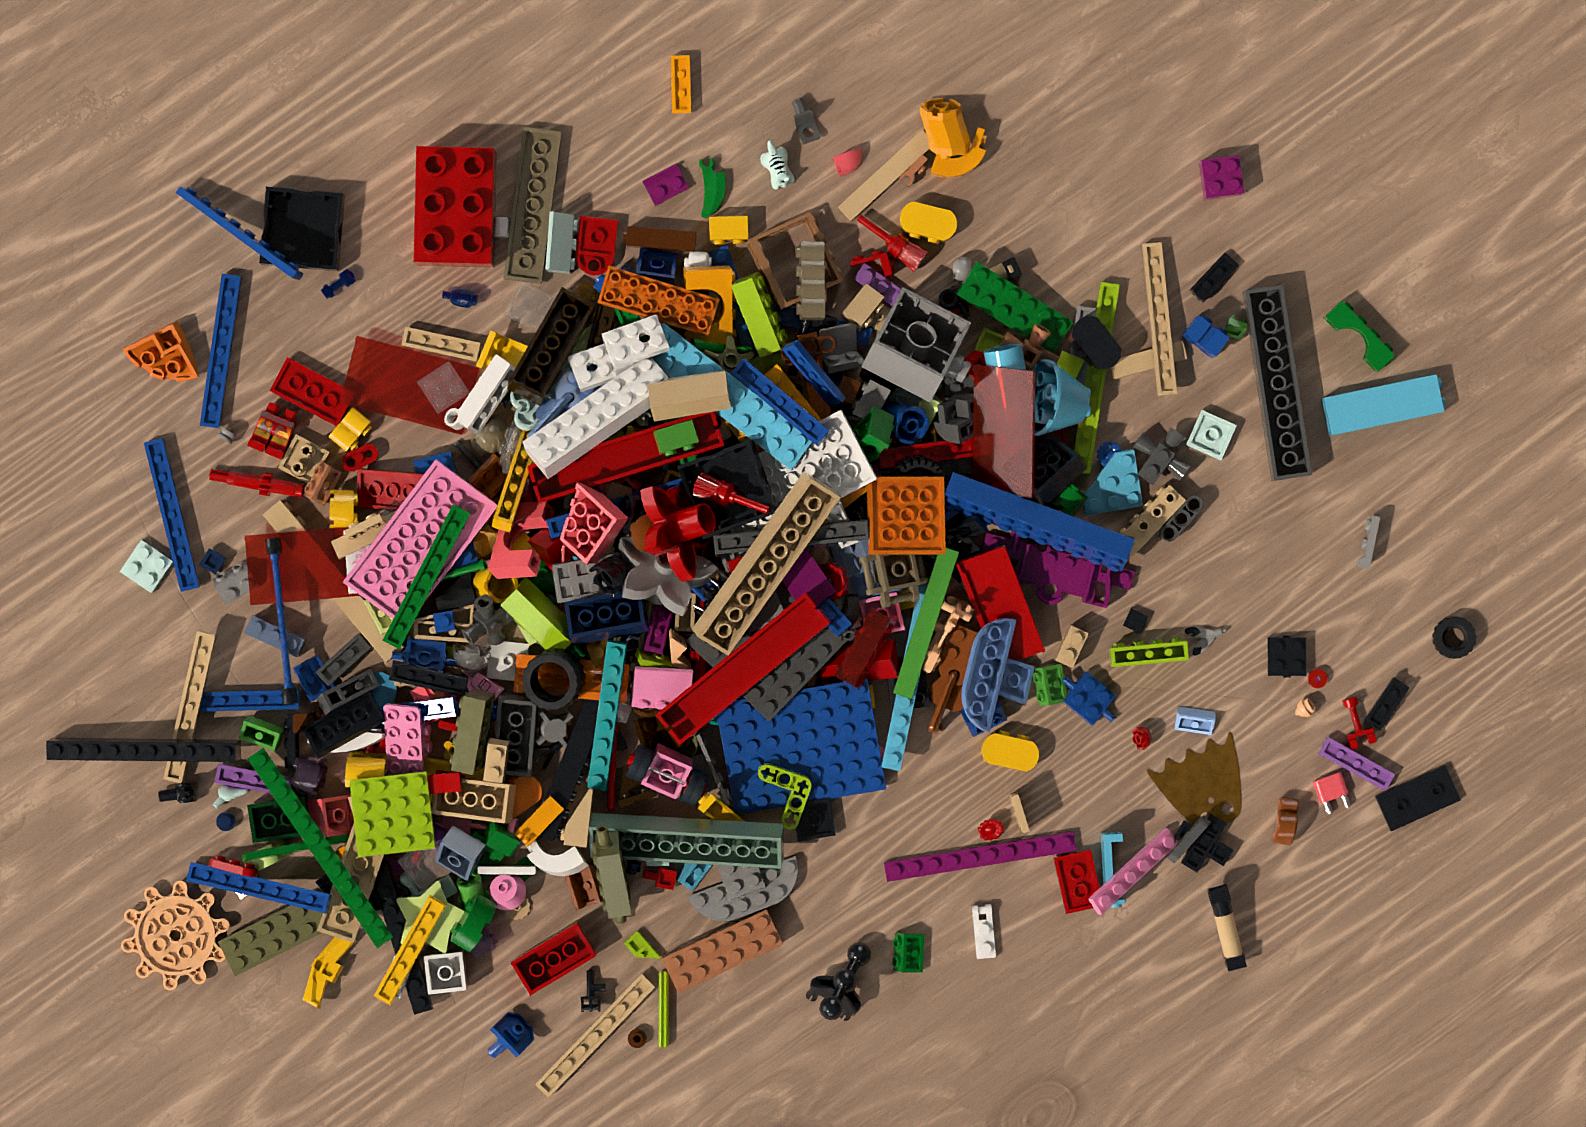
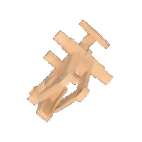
(943, 631)

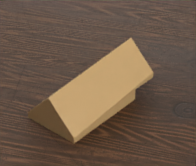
(689, 395)

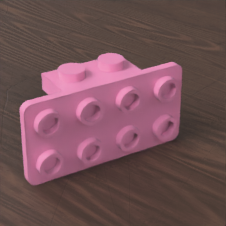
(406, 739)

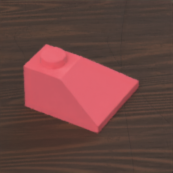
(332, 814)

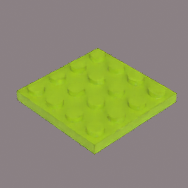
(392, 814)

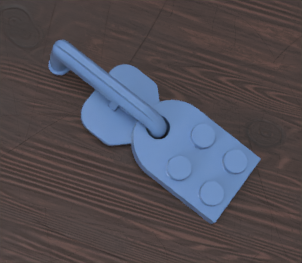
(565, 392)

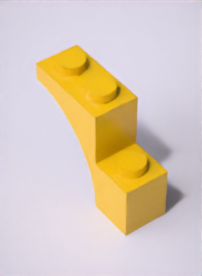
(716, 809)

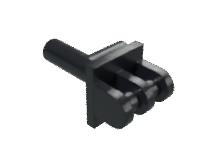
(591, 988)

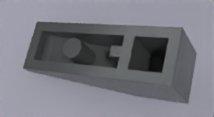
(347, 691)

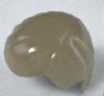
(490, 437)

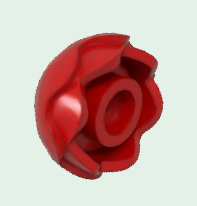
(1142, 737)

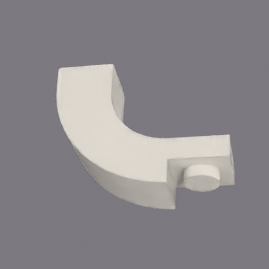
(557, 865)

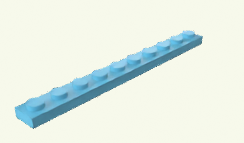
(902, 709)

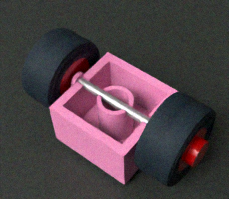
(667, 773)

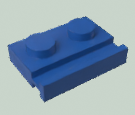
(309, 679)

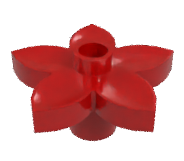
(676, 527)

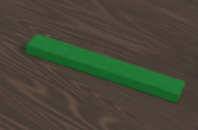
(291, 848)

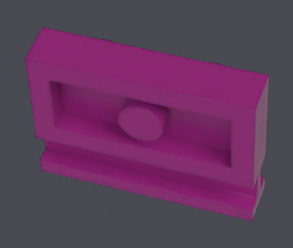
(665, 184)

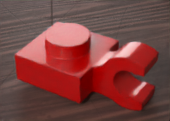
(663, 877)

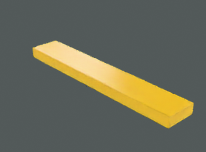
(410, 950)

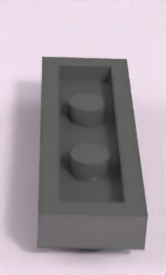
(343, 660)

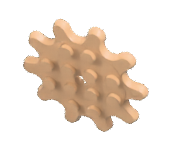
(154, 939)

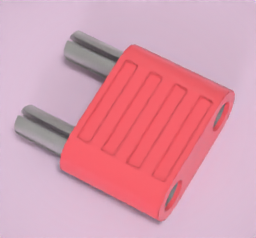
(1331, 788)

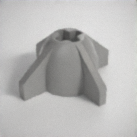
(552, 728)

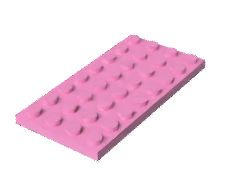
(403, 543)

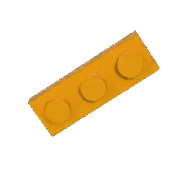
(681, 84)

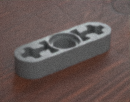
(1188, 839)

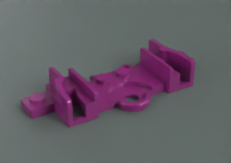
(1060, 569)

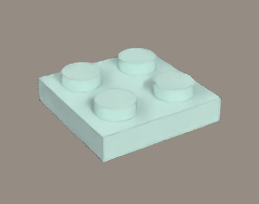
(1211, 435)
(146, 566)

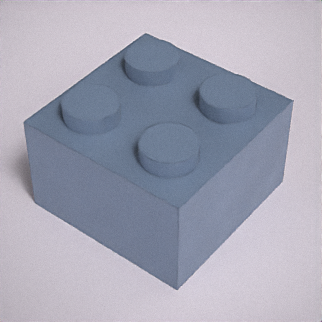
(460, 853)

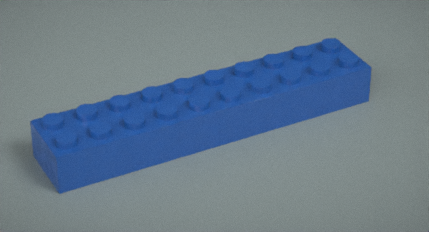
(1038, 522)

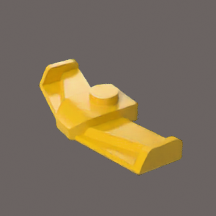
(325, 969)

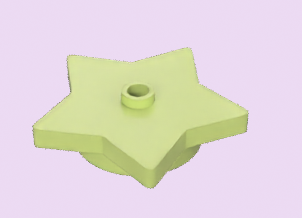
(451, 914)

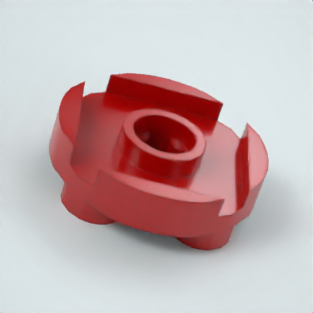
(839, 577)

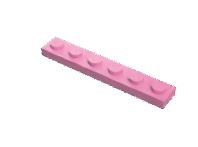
(1132, 871)

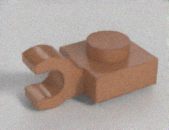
(918, 166)

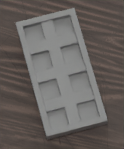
(575, 580)

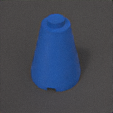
(909, 421)

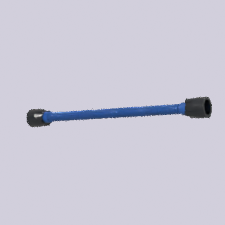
(289, 693)

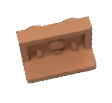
(322, 482)

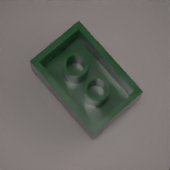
(270, 822)

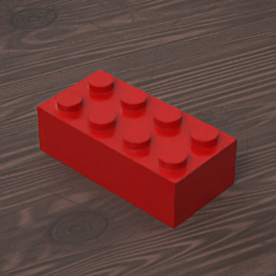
(553, 958)

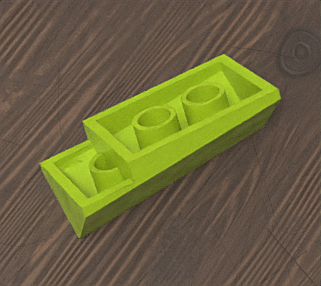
(537, 616)

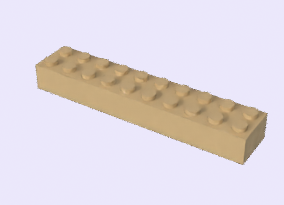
(766, 563)

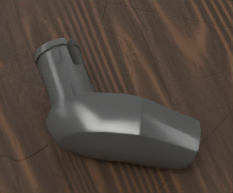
(851, 611)

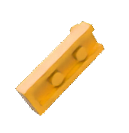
(539, 821)

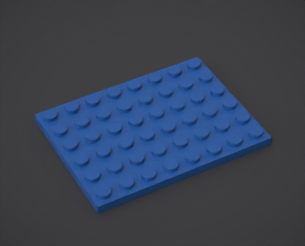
(819, 734)

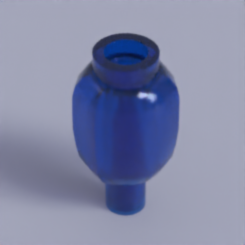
(461, 297)

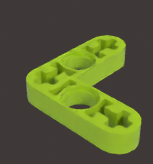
(791, 785)

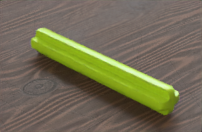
(663, 1009)

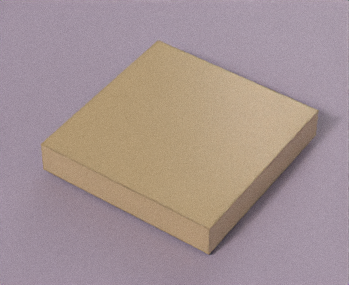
(1019, 813)

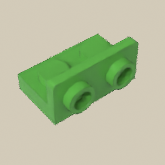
(1049, 684)

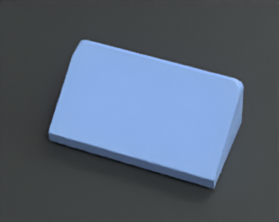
(1195, 720)

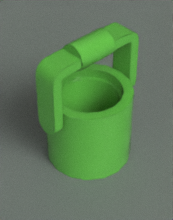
(470, 889)

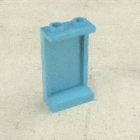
(1106, 855)

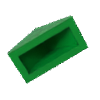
(500, 839)

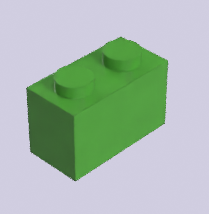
(676, 437)
(261, 733)

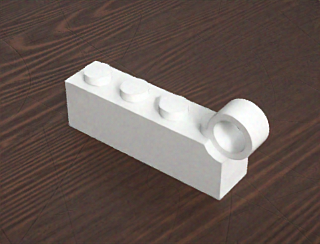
(483, 397)

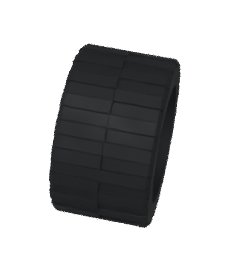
(533, 688)

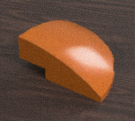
(164, 354)

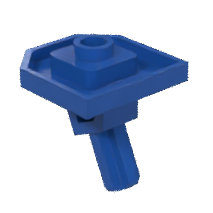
(512, 1033)

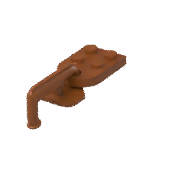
(948, 688)

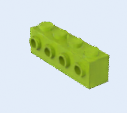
(1148, 653)

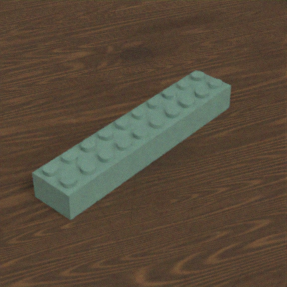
(694, 840)

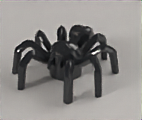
(711, 591)

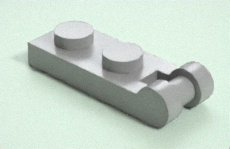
(1368, 543)

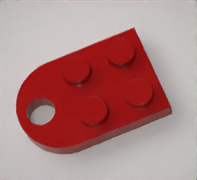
(596, 243)

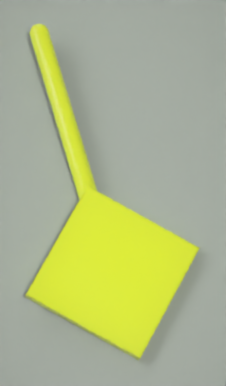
(1070, 363)

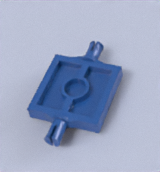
(425, 654)
(1089, 698)

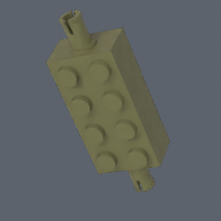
(611, 874)

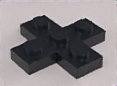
(1205, 845)

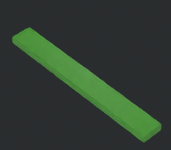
(925, 624)

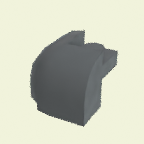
(956, 418)

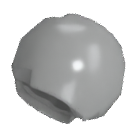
(961, 268)

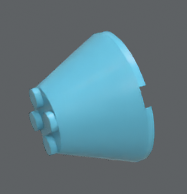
(1058, 398)

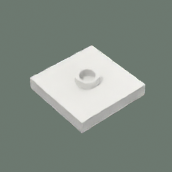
(503, 660)

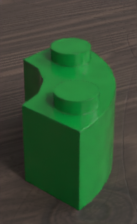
(475, 917)

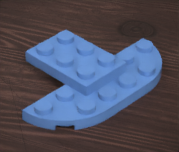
(993, 674)

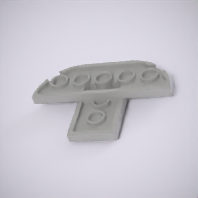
(745, 891)

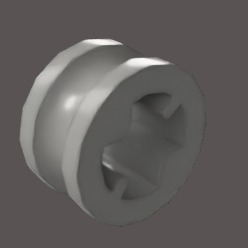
(226, 435)

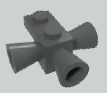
(1161, 456)
(488, 621)

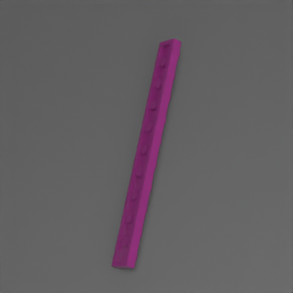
(979, 856)

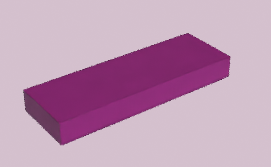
(658, 629)

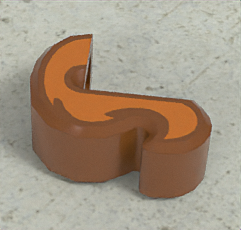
(1286, 821)

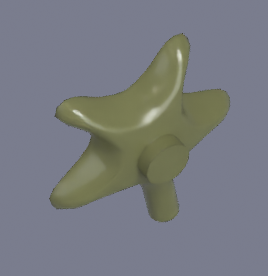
(730, 357)

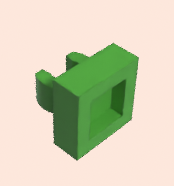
(1235, 327)

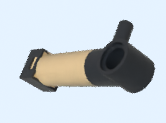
(1008, 270)
(1226, 927)

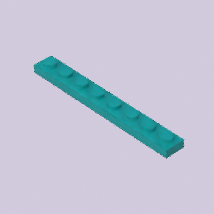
(607, 715)

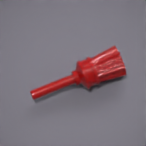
(898, 245)
(723, 493)

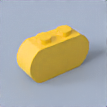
(928, 222)
(1010, 751)

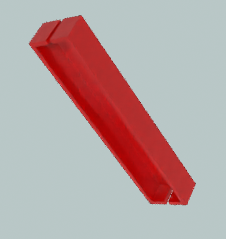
(623, 458)
(743, 668)

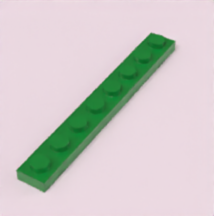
(426, 576)

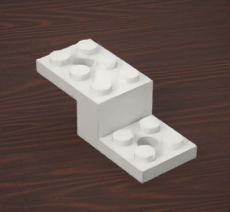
(618, 353)

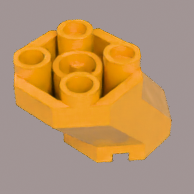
(945, 127)

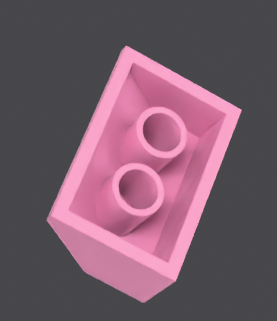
(658, 686)

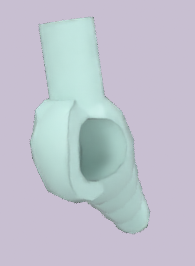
(228, 793)

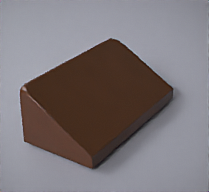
(300, 720)

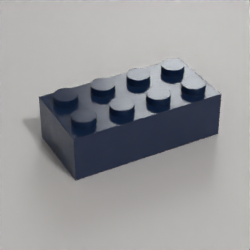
(605, 618)

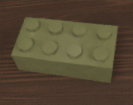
(472, 731)

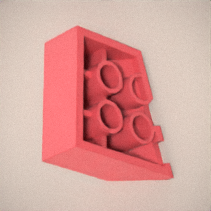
(591, 524)

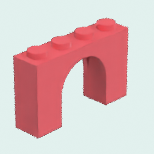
(519, 563)

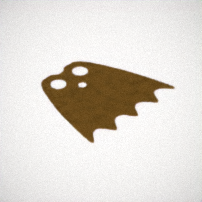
(1200, 777)

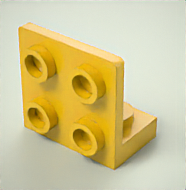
(503, 347)

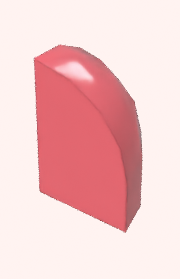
(848, 161)

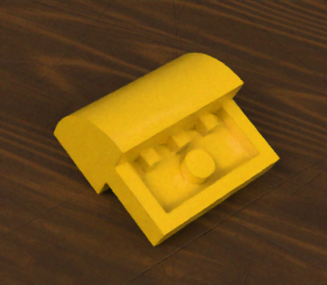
(364, 765)

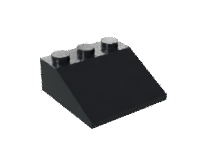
(1054, 468)

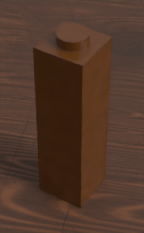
(660, 239)

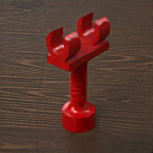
(1351, 703)

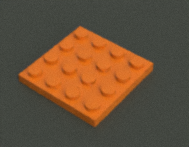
(906, 516)

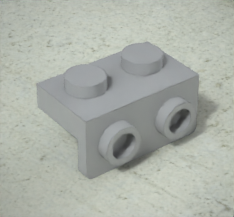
(232, 583)

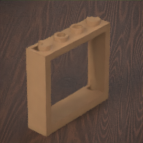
(764, 268)

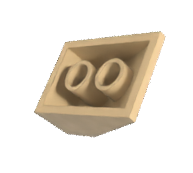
(577, 829)

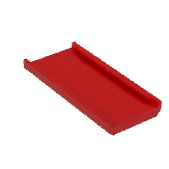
(998, 595)

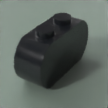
(1096, 343)

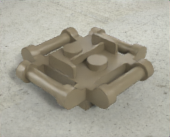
(894, 573)

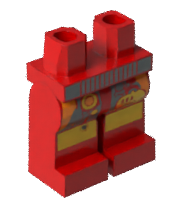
(273, 426)

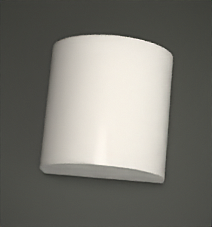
(502, 227)

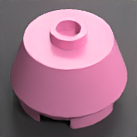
(507, 891)

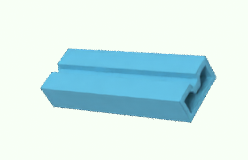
(1383, 405)

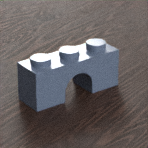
(270, 634)

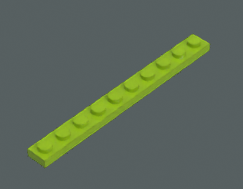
(1095, 378)

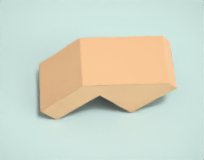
(677, 647)

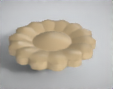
(879, 319)
(520, 911)

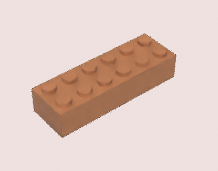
(722, 950)

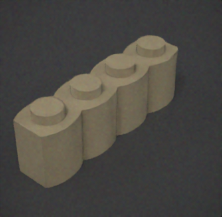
(811, 280)

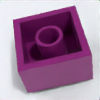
(1221, 177)

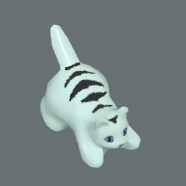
(776, 162)

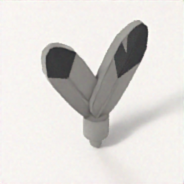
(1206, 635)

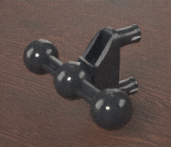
(839, 989)

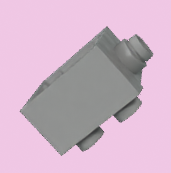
(919, 346)

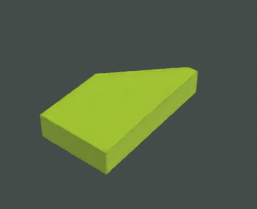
(641, 947)

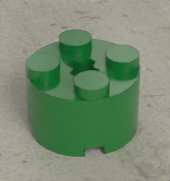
(1070, 500)

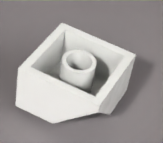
(446, 972)

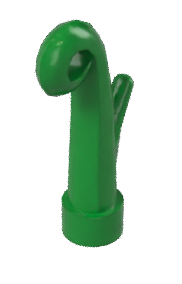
(717, 348)

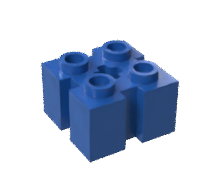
(1205, 336)

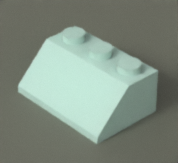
(561, 243)

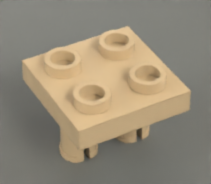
(303, 458)

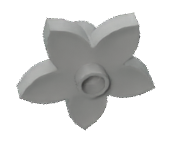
(655, 580)

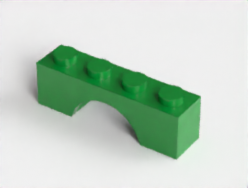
(1376, 352)

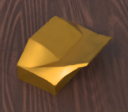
(484, 542)

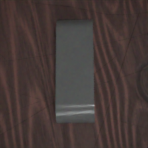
(1174, 525)

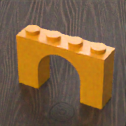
(719, 280)

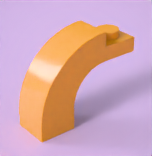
(963, 165)

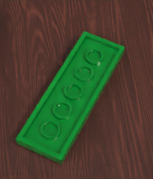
(1012, 305)

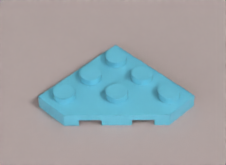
(1115, 486)

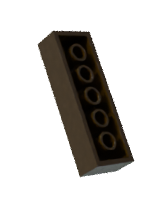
(551, 346)

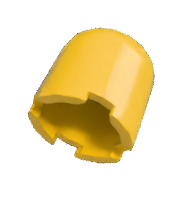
(498, 589)

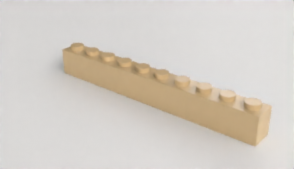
(283, 520)

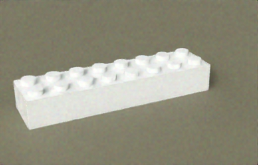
(594, 418)

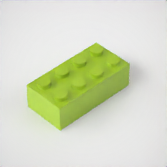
(759, 313)

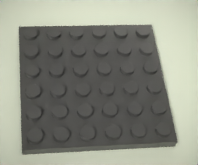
(790, 676)

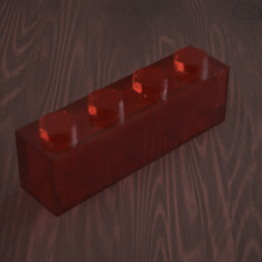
(865, 648)

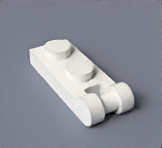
(983, 932)

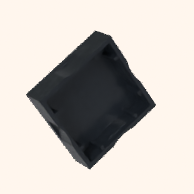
(304, 227)
(738, 466)

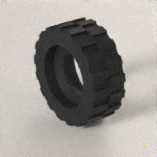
(1454, 652)

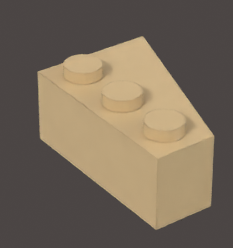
(425, 628)

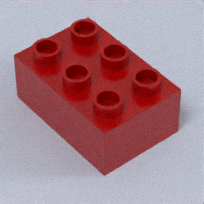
(455, 206)

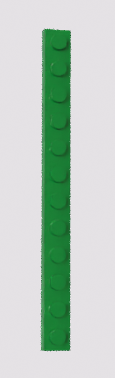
(320, 848)

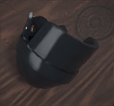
(612, 572)

